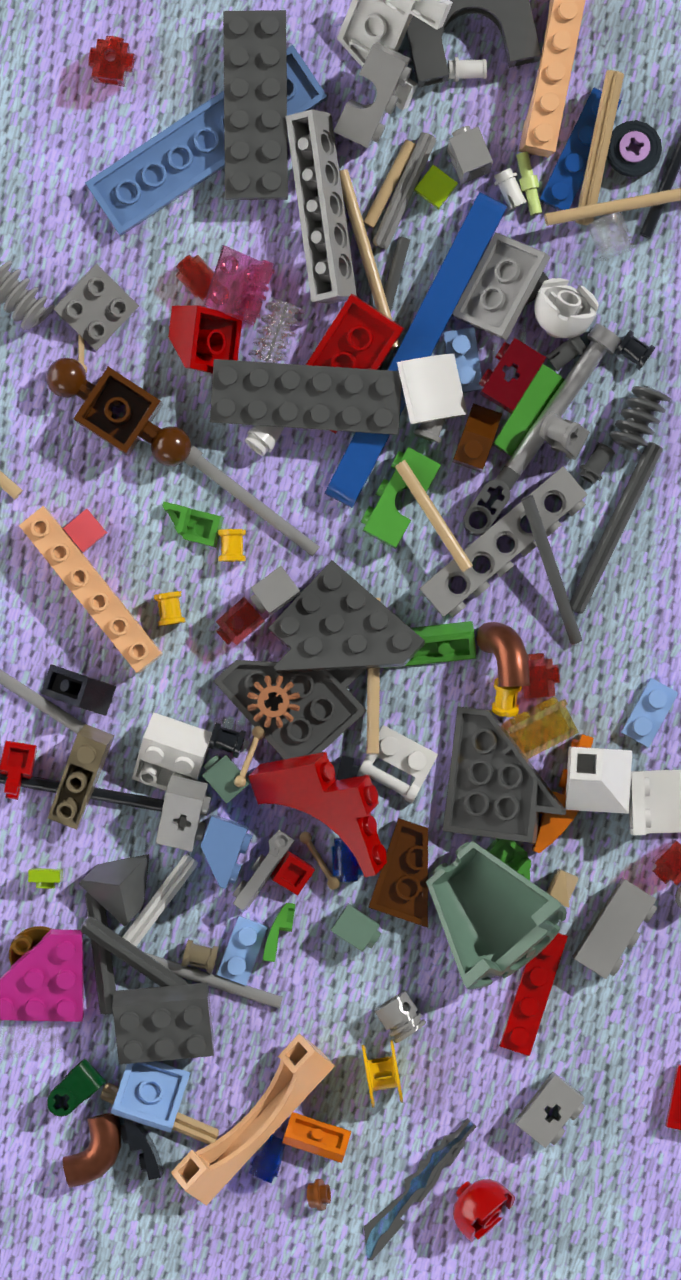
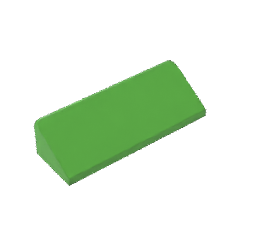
(528, 409)
(445, 643)

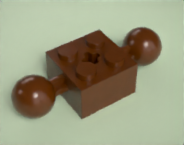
(68, 379)

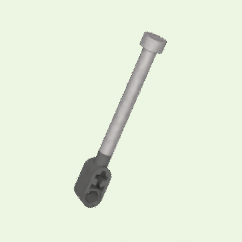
(601, 342)

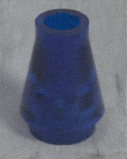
(268, 1160)

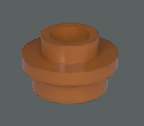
(318, 1195)

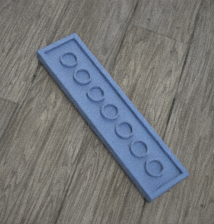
(184, 154)

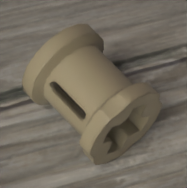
(200, 956)

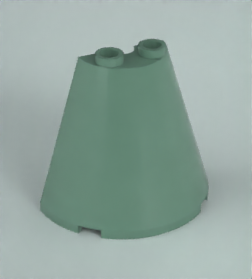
(491, 915)

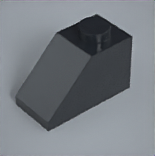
(78, 690)

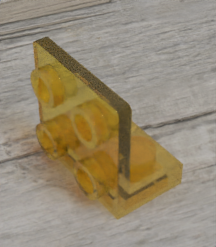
(543, 728)

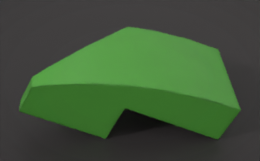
(195, 524)
(512, 855)
(283, 922)

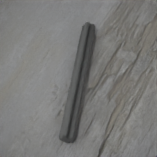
(615, 527)

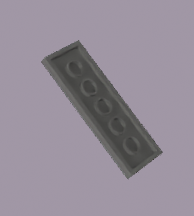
(255, 105)
(306, 396)

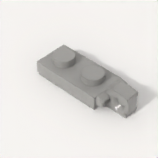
(263, 868)

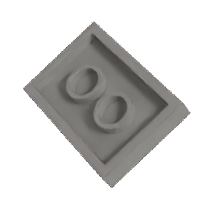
(501, 286)

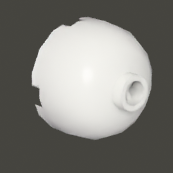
(564, 309)

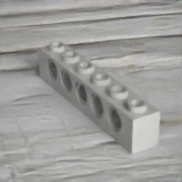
(321, 206)
(436, 589)

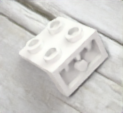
(655, 802)

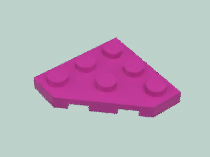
(46, 981)

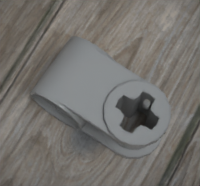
(563, 435)

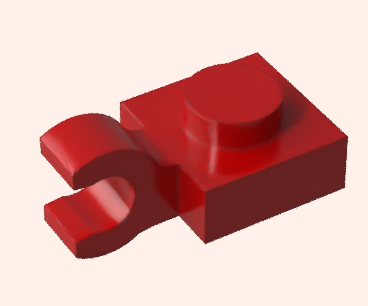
(17, 762)

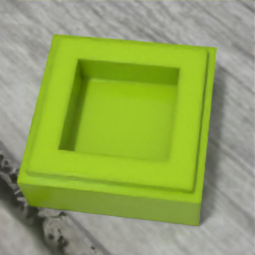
(435, 186)

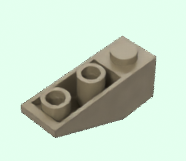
(80, 775)

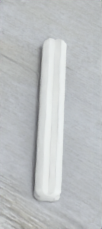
(160, 900)

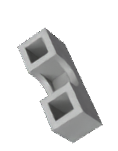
(386, 71)

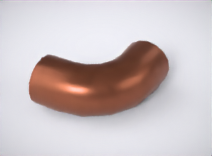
(509, 653)
(99, 1155)

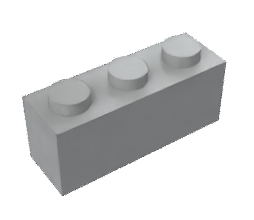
(615, 929)

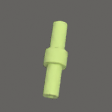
(529, 183)

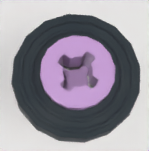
(636, 159)

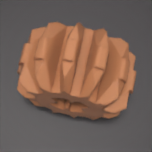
(282, 707)

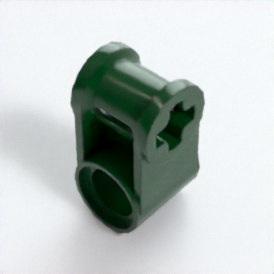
(78, 1085)

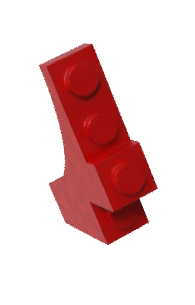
(341, 804)

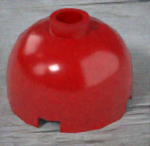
(480, 1206)

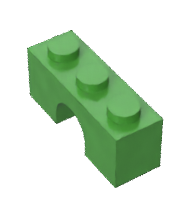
(384, 520)

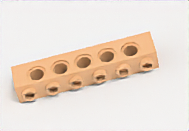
(91, 589)

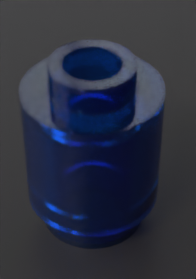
(344, 862)

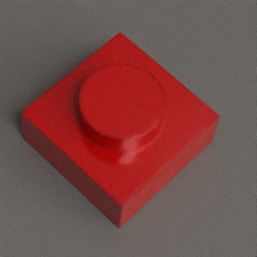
(292, 873)

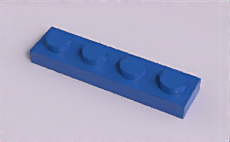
(573, 160)

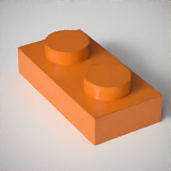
(316, 1137)

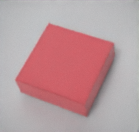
(85, 530)

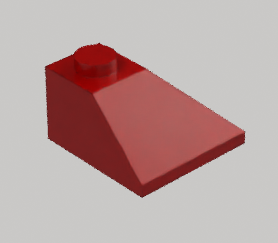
(203, 335)

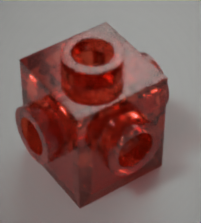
(113, 71)

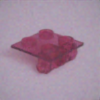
(239, 285)

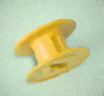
(382, 1073)

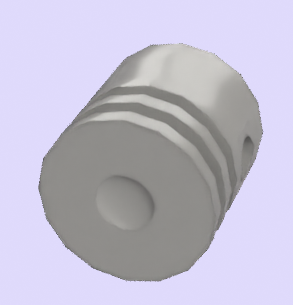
(400, 1016)

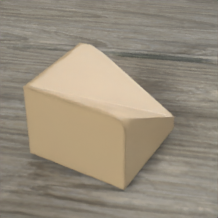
(562, 886)

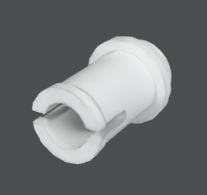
(467, 69)
(509, 188)

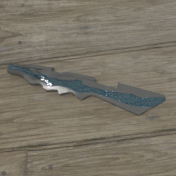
(417, 1186)

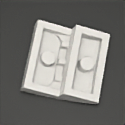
(432, 388)

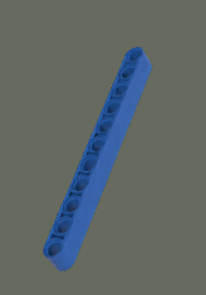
(423, 336)

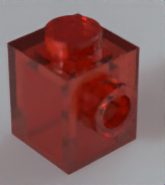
(239, 622)
(542, 677)
(668, 863)

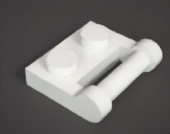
(404, 755)

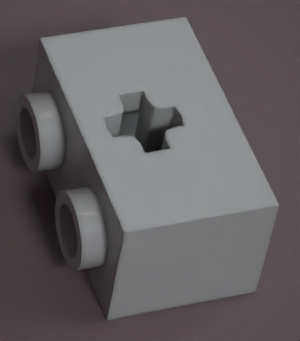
(469, 154)
(274, 591)
(181, 813)
(533, 1116)

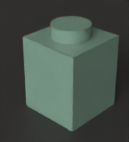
(221, 777)
(356, 928)

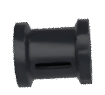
(634, 350)
(227, 740)

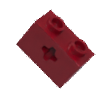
(506, 393)

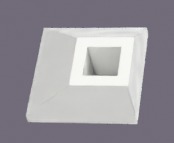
(598, 780)

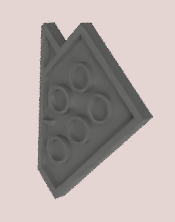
(324, 704)
(493, 783)

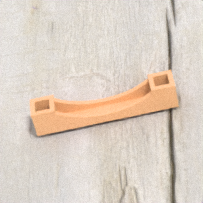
(553, 76)
(212, 1167)

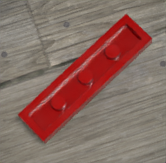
(532, 997)

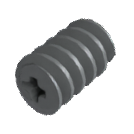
(638, 418)

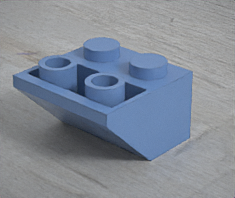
(222, 847)

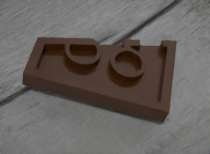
(402, 881)

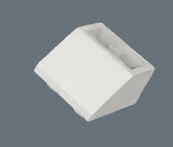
(170, 749)

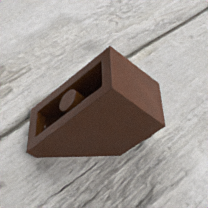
(477, 438)

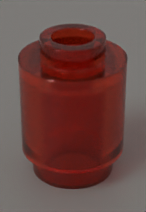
(195, 275)

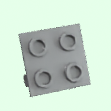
(96, 307)

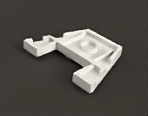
(387, 23)

